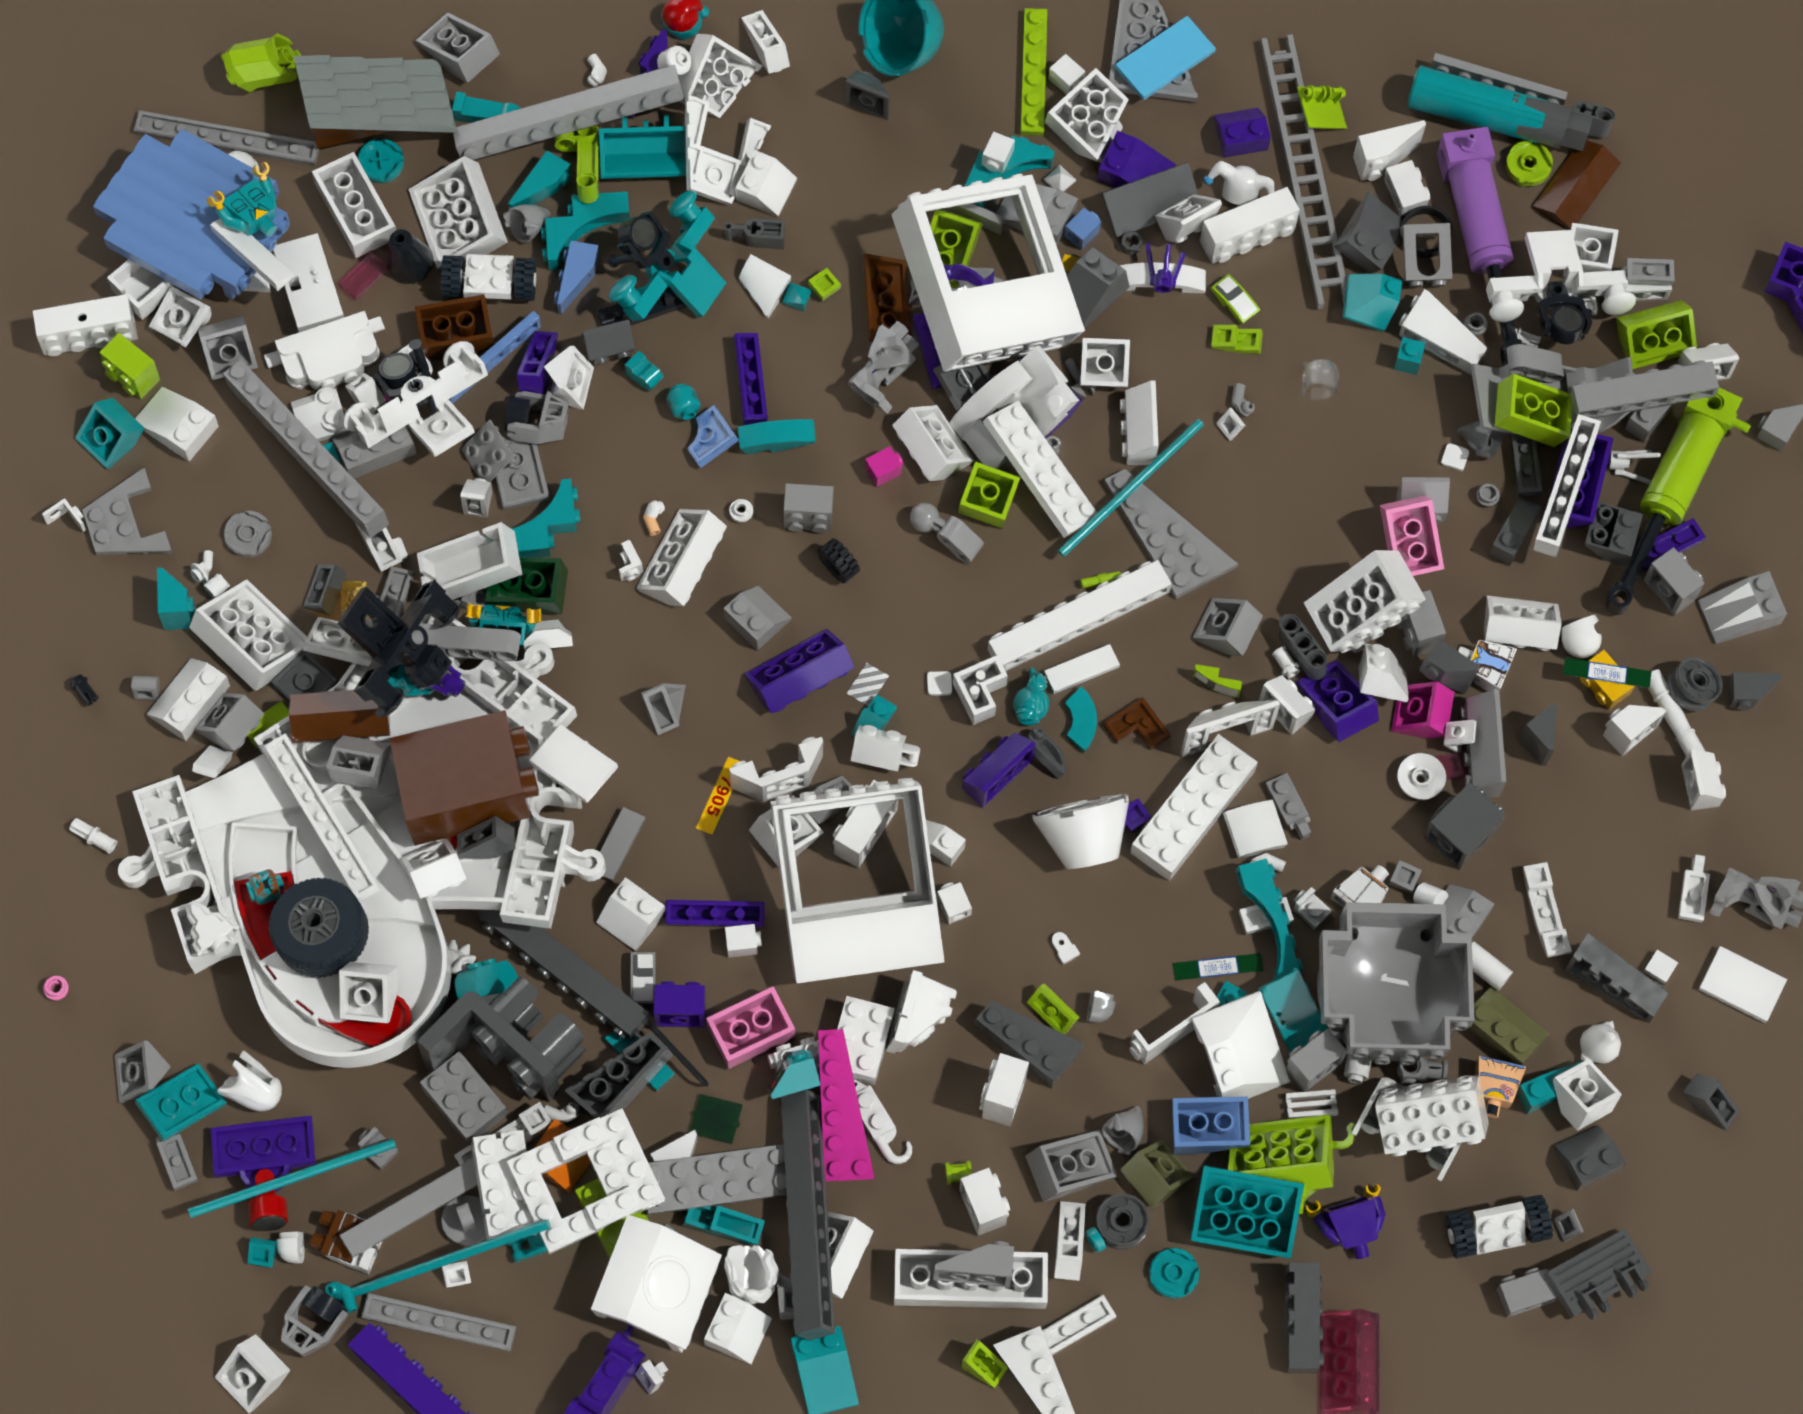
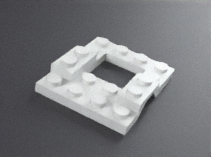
(617, 1163)

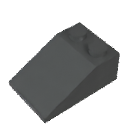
(1370, 235)
(1096, 284)

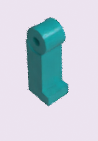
(473, 109)

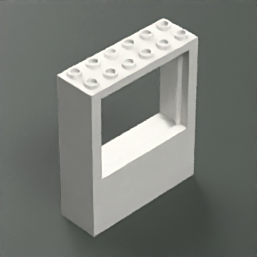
(994, 318)
(866, 931)

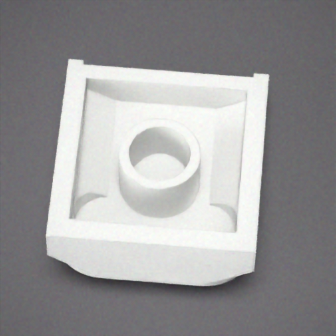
(180, 316)
(321, 414)

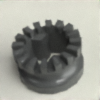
(1128, 237)

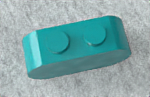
(485, 978)

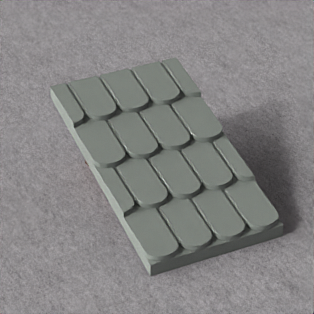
(372, 96)

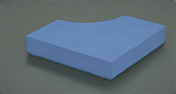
(712, 437)

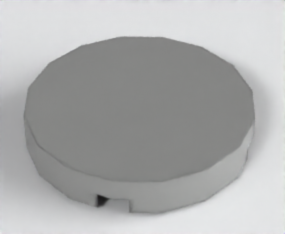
(248, 534)

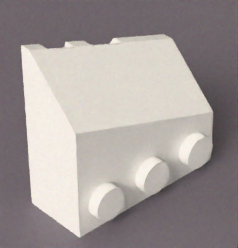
(1088, 115)

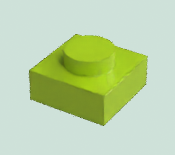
(824, 284)

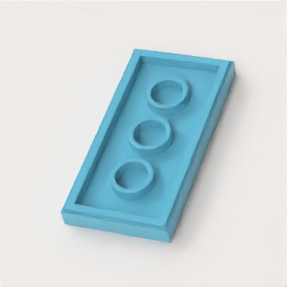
(1165, 58)

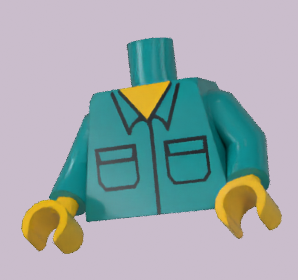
(249, 207)
(503, 618)

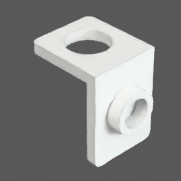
(64, 507)
(1459, 733)

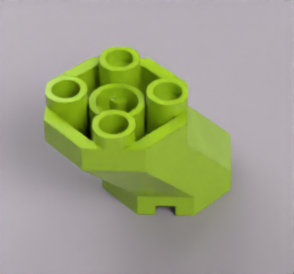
(261, 63)

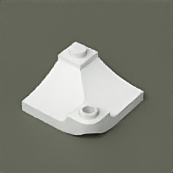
(1046, 395)

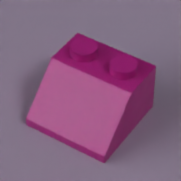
(1425, 711)

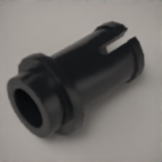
(83, 689)

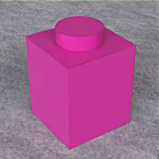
(884, 466)

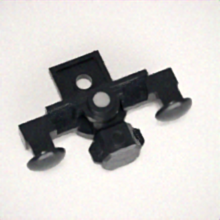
(399, 642)

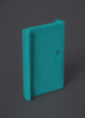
(1292, 1002)

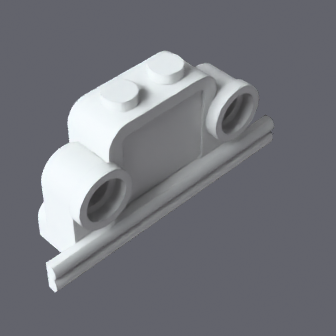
(328, 352)

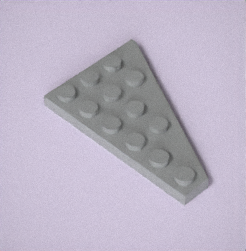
(1136, 25)

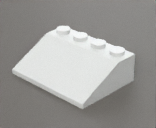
(457, 212)
(248, 634)

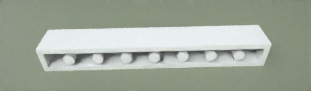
(1080, 615)

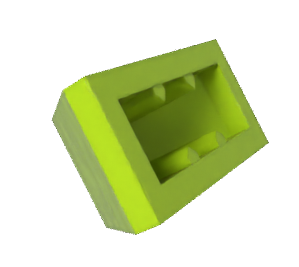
(984, 1364)

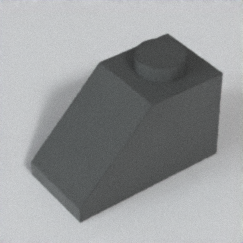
(1749, 688)
(486, 839)
(1711, 1100)

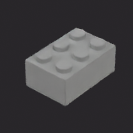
(463, 1098)

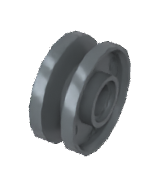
(1695, 684)
(1122, 1206)

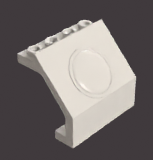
(656, 1281)

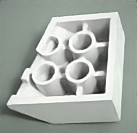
(716, 73)

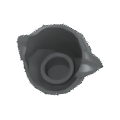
(1481, 440)

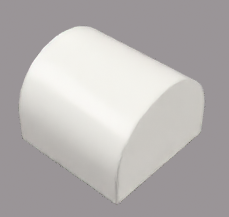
(1429, 894)

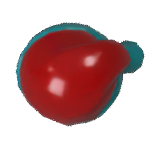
(683, 17)

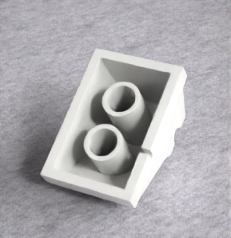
(919, 1009)

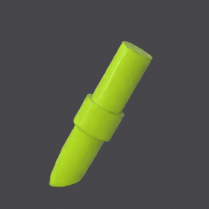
(1099, 579)

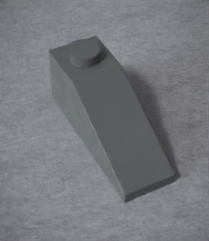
(1514, 531)

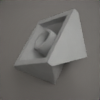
(138, 1070)

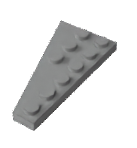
(1167, 537)

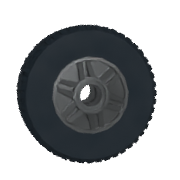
(318, 927)

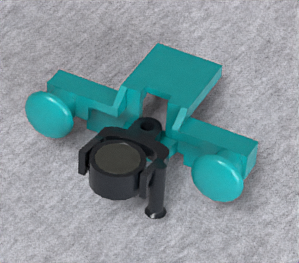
(698, 282)

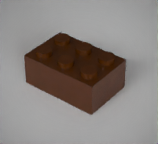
(452, 322)

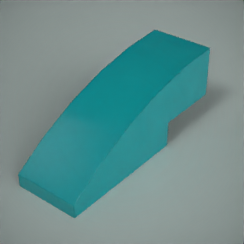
(776, 435)
(724, 1224)

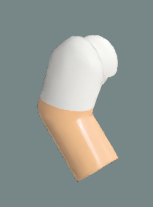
(650, 516)

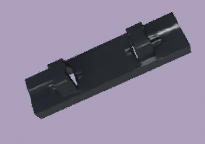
(616, 314)

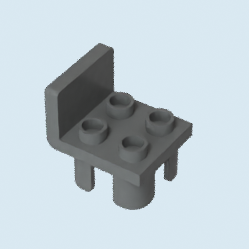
(500, 1029)

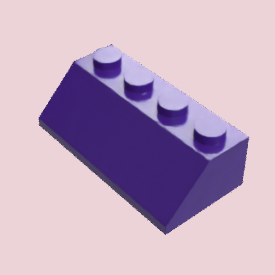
(1591, 485)
(800, 671)

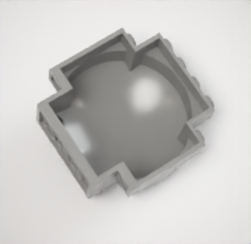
(1386, 1017)

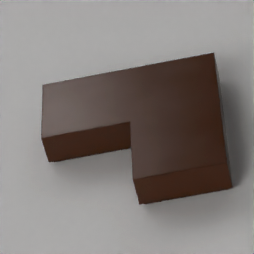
(1137, 718)

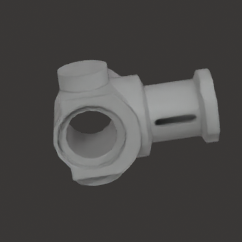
(1423, 1070)

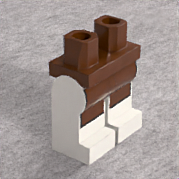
(333, 1247)

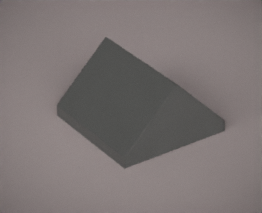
(1539, 735)

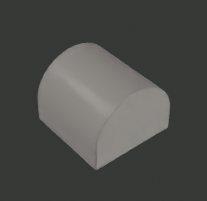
(145, 687)

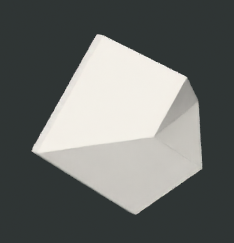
(570, 377)

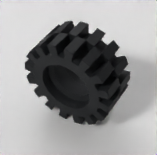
(838, 560)

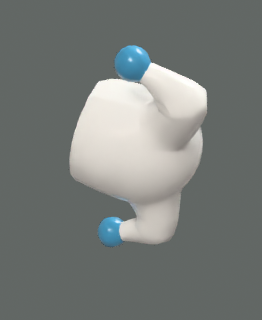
(1240, 182)

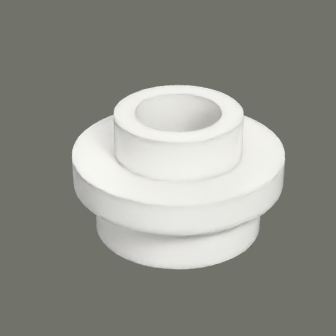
(741, 517)

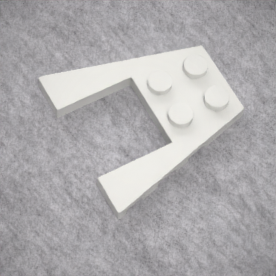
(707, 170)

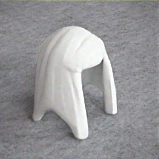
(253, 1086)

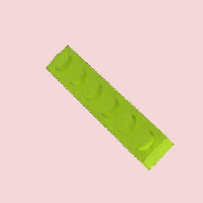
(1034, 72)

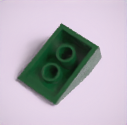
(538, 587)

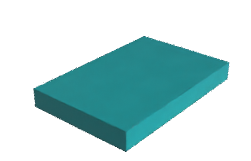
(180, 1102)

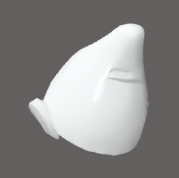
(1600, 1043)

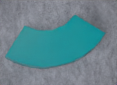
(1083, 719)

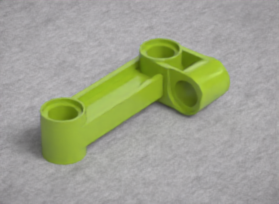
(586, 145)

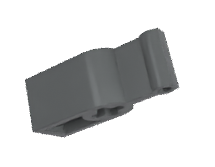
(768, 234)

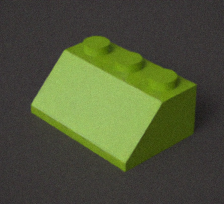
(1657, 333)

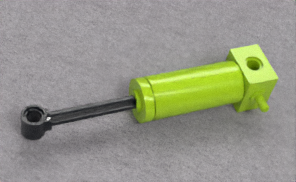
(1678, 479)

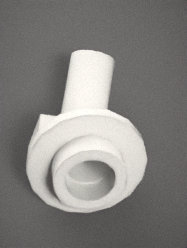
(201, 571)

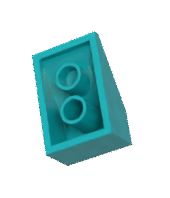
(825, 1373)

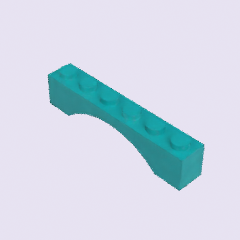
(1258, 885)

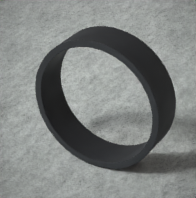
(1424, 253)

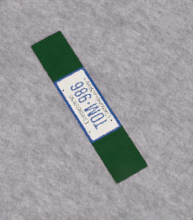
(1607, 672)
(1218, 966)

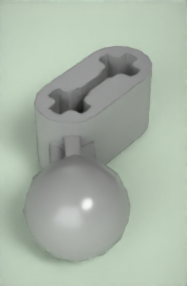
(951, 533)

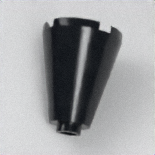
(408, 257)

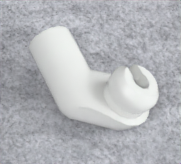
(599, 70)
(1277, 863)
(565, 1114)

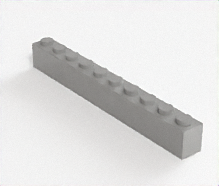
(569, 113)
(306, 449)

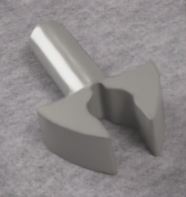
(1076, 374)

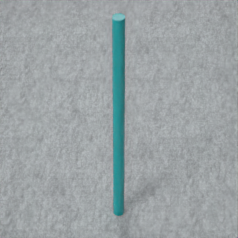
(1130, 488)
(291, 1178)
(451, 1258)

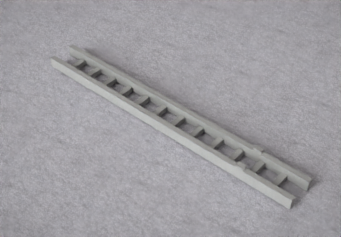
(1318, 177)

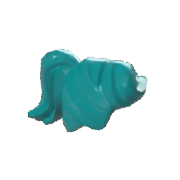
(1032, 701)

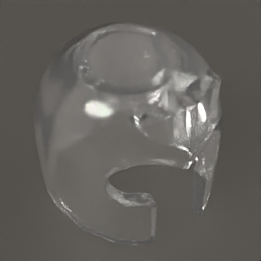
(1320, 372)

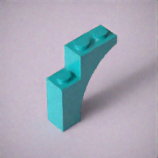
(1024, 158)
(582, 219)
(536, 536)

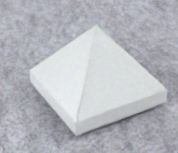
(1060, 179)
(1230, 424)
(456, 1274)

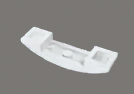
(1189, 278)
(990, 397)
(1545, 911)
(532, 1122)

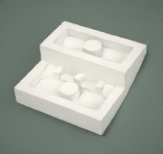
(1255, 828)

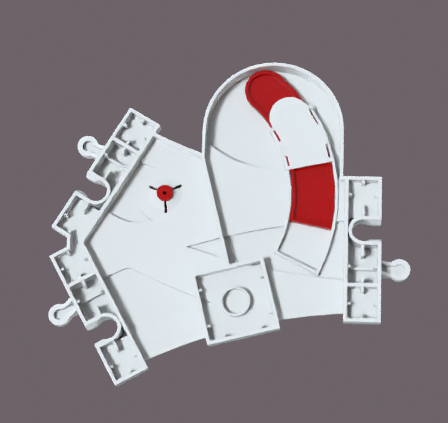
(256, 824)

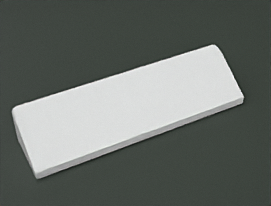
(254, 255)

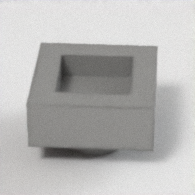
(1405, 876)

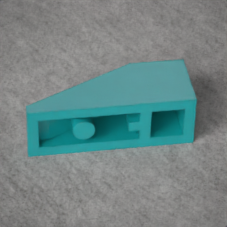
(543, 181)
(1540, 1090)

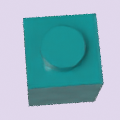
(1409, 356)

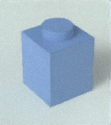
(1083, 228)

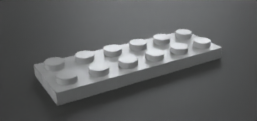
(720, 1179)

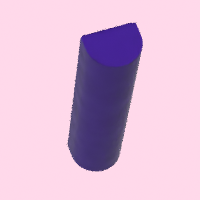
(750, 378)
(714, 913)

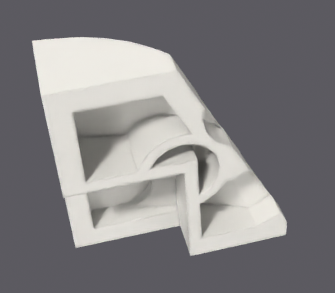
(763, 283)

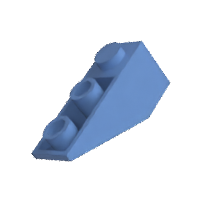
(579, 270)

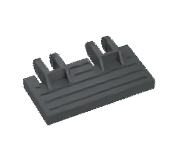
(1596, 1274)

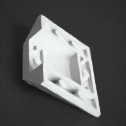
(1257, 716)
(1241, 1047)

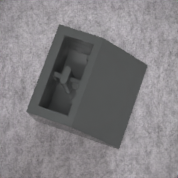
(1613, 533)

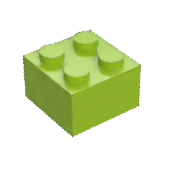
(129, 366)
(988, 495)

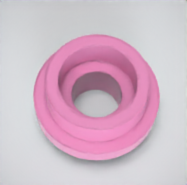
(53, 981)

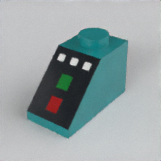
(794, 1075)

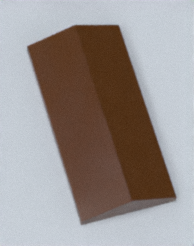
(1577, 184)
(885, 293)
(332, 715)

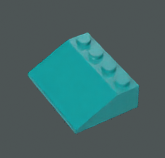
(1247, 1212)

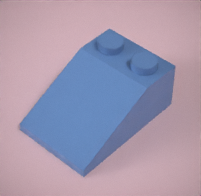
(1209, 1124)

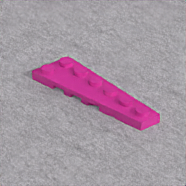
(842, 1124)

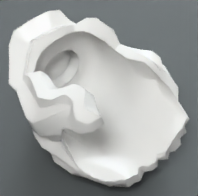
(751, 1273)

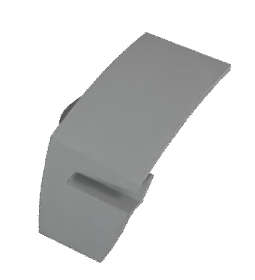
(1545, 368)

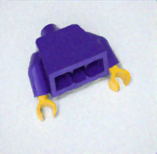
(1352, 1222)

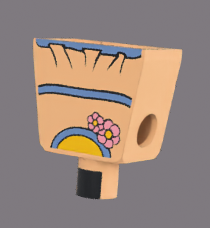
(1498, 1082)

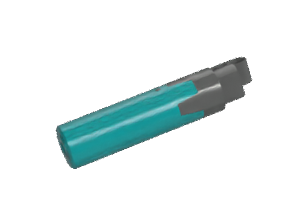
(1508, 110)

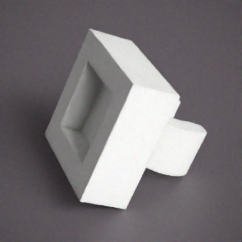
(651, 1375)

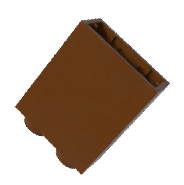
(462, 776)

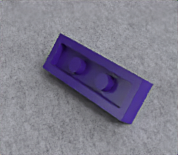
(1681, 538)

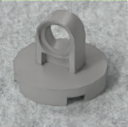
(464, 1221)

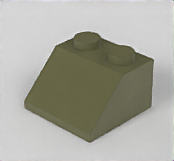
(1156, 1173)

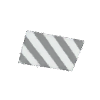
(867, 684)

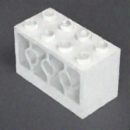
(1365, 601)

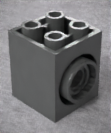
(1464, 825)

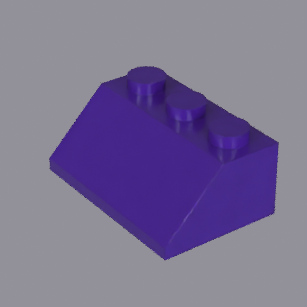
(998, 768)

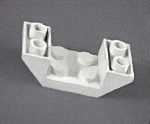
(772, 783)

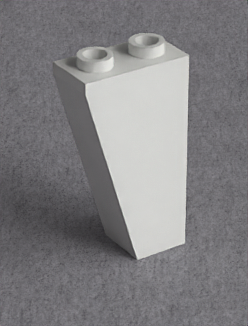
(1441, 332)

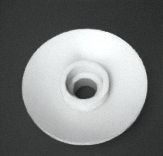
(1425, 766)

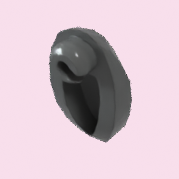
(1048, 752)

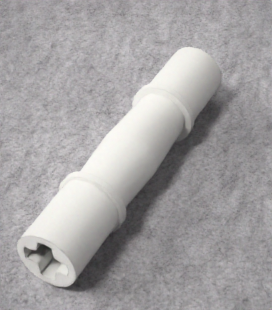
(1674, 715)

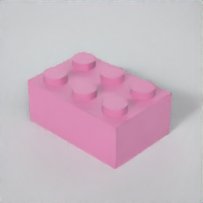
(1414, 533)
(751, 1027)

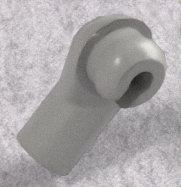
(1239, 403)

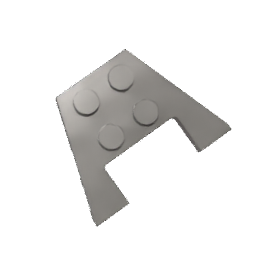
(114, 525)

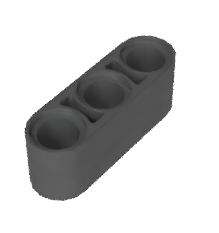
(1303, 656)

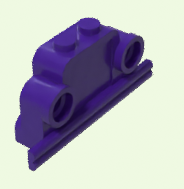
(611, 1378)

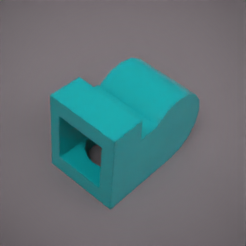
(643, 371)

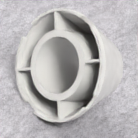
(1085, 830)

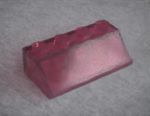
(1350, 1363)

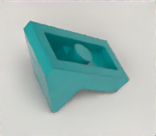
(876, 715)

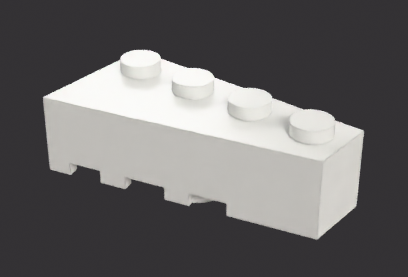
(1036, 1371)

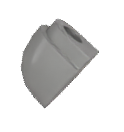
(1100, 1007)

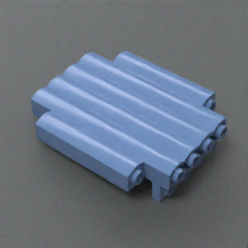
(164, 216)

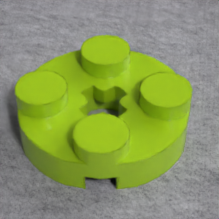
(1534, 153)

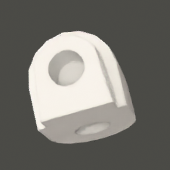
(291, 1247)

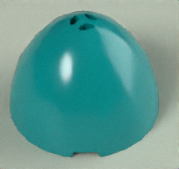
(900, 34)

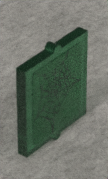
(716, 1119)

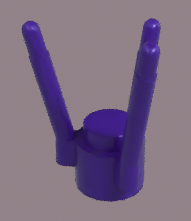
(1163, 280)
(450, 683)

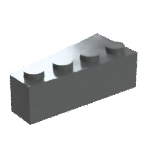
(1616, 978)
(1044, 1048)
(621, 1078)
(1302, 1318)

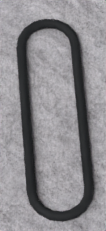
(677, 1053)

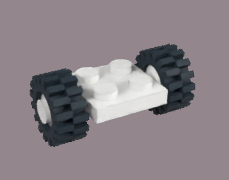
(488, 276)
(1499, 1227)

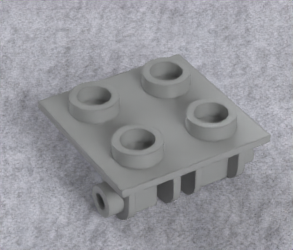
(488, 452)

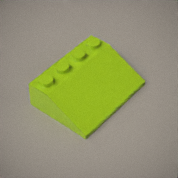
(1289, 1151)

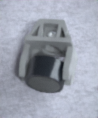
(552, 421)
(322, 1306)

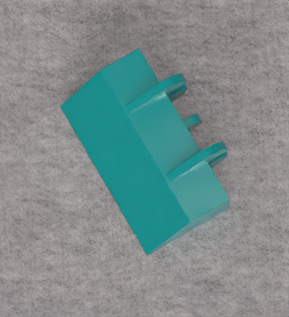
(642, 151)

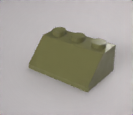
(1506, 1028)

